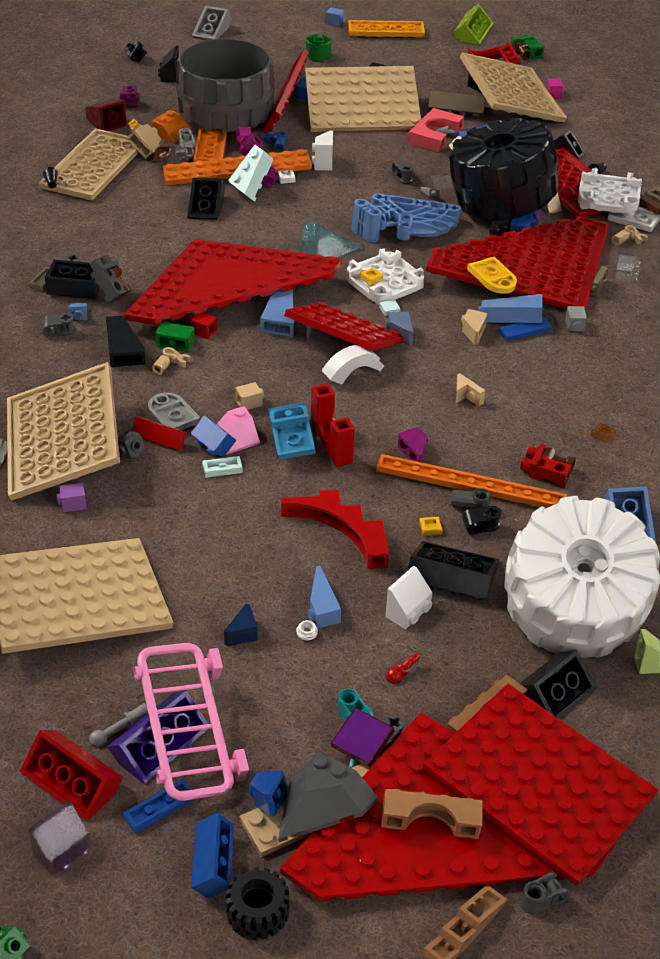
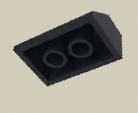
(71, 279)
(560, 683)

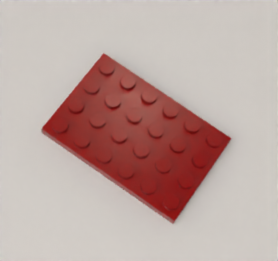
(345, 326)

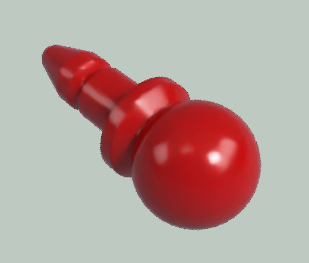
(395, 674)

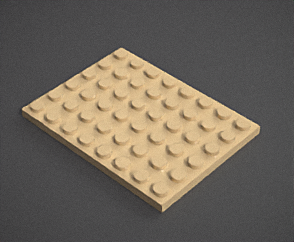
(512, 88)
(362, 98)
(61, 431)
(78, 595)

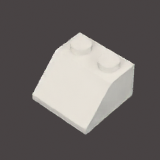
(323, 151)
(408, 598)

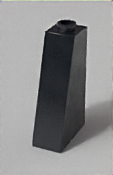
(123, 343)

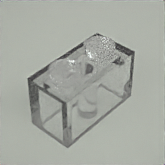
(627, 269)

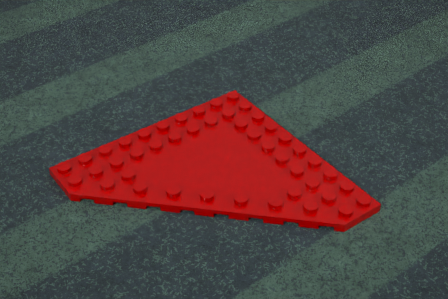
(546, 260)
(221, 273)
(367, 859)

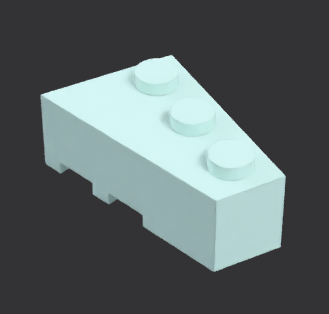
(251, 172)

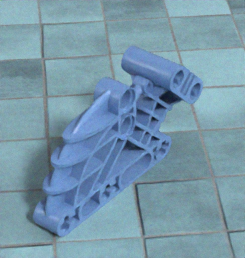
(408, 215)

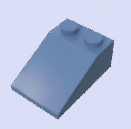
(634, 501)

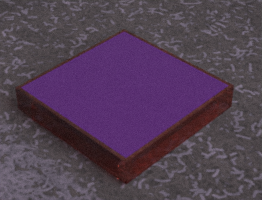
(362, 737)

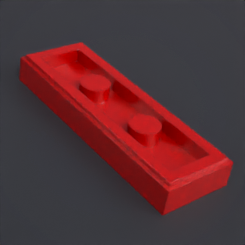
(159, 433)

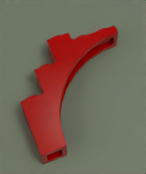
(348, 519)

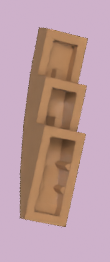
(466, 926)

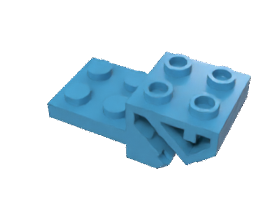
(291, 431)

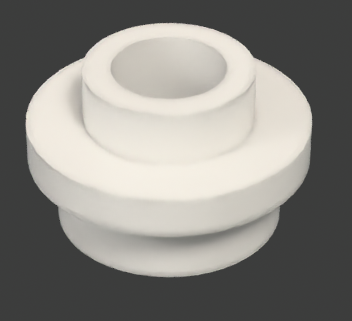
(306, 630)

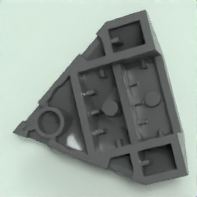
(322, 794)

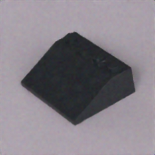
(455, 569)

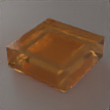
(603, 432)

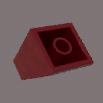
(107, 115)

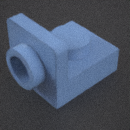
(78, 310)

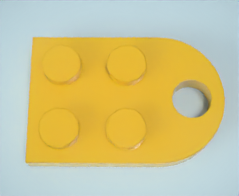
(493, 275)

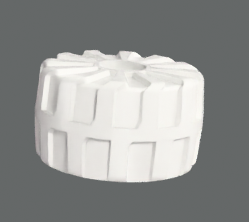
(577, 609)

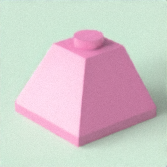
(241, 427)

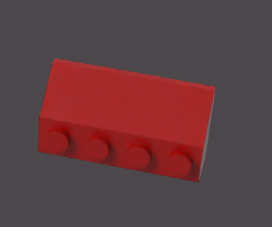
(70, 773)

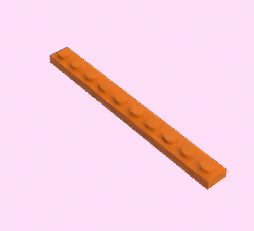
(467, 481)

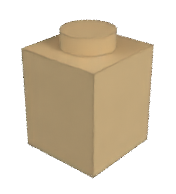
(249, 396)

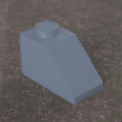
(401, 322)

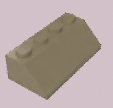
(457, 103)

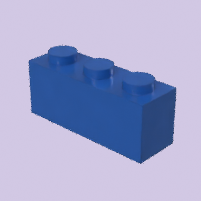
(212, 855)

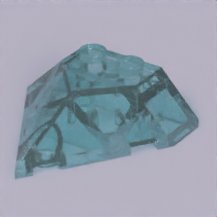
(322, 241)

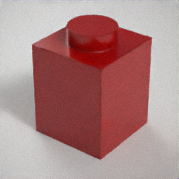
(204, 325)

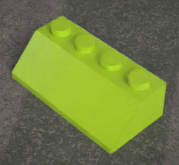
(473, 26)

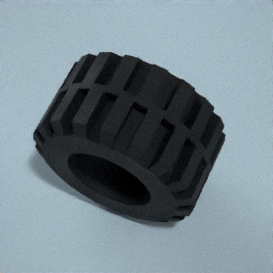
(257, 920)

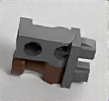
(108, 275)

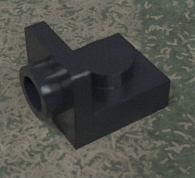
(499, 227)

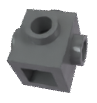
(130, 444)

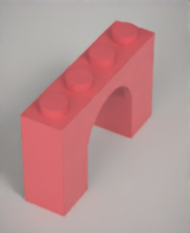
(423, 134)

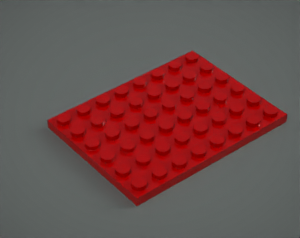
(542, 782)

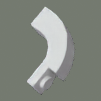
(348, 360)

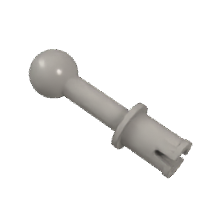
(99, 738)

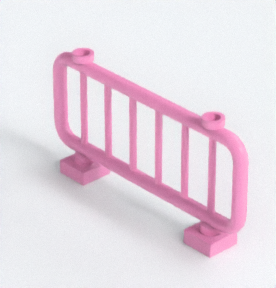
(212, 664)

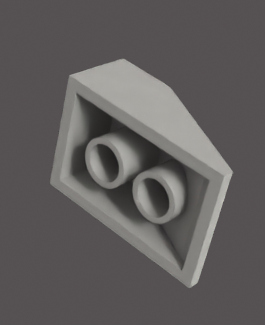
(212, 23)

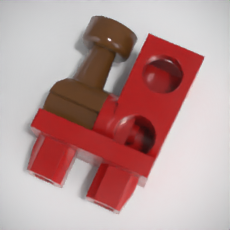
(546, 465)

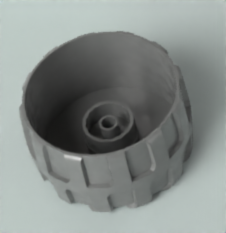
(225, 84)

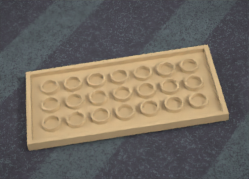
(92, 164)

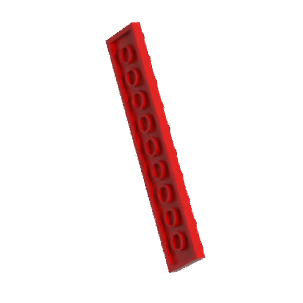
(285, 93)

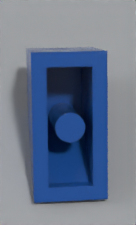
(269, 790)

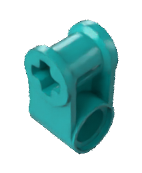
(348, 701)

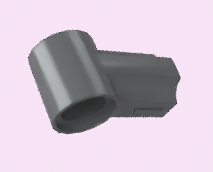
(477, 499)

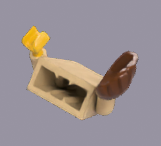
(147, 141)

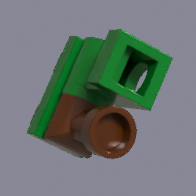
(527, 47)

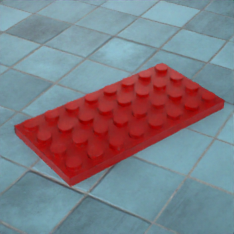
(569, 181)

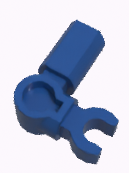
(278, 138)

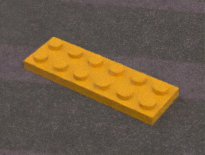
(386, 28)

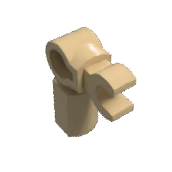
(629, 233)
(169, 356)

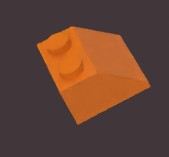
(169, 126)

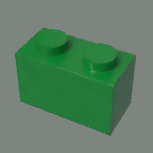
(175, 336)

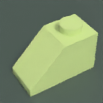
(647, 653)

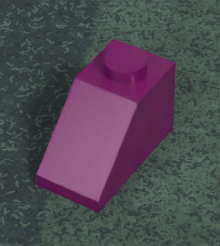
(413, 444)

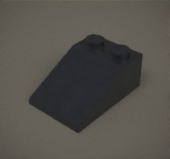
(206, 198)

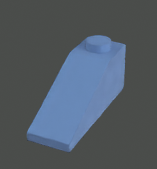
(323, 604)

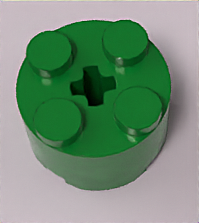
(318, 47)

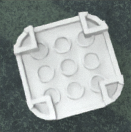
(609, 192)
(397, 281)

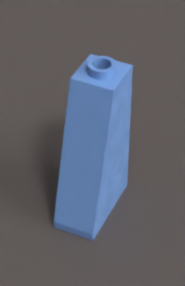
(513, 309)
(273, 317)

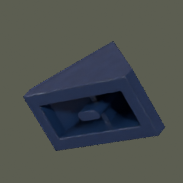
(242, 628)

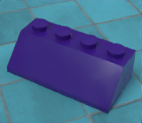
(136, 747)

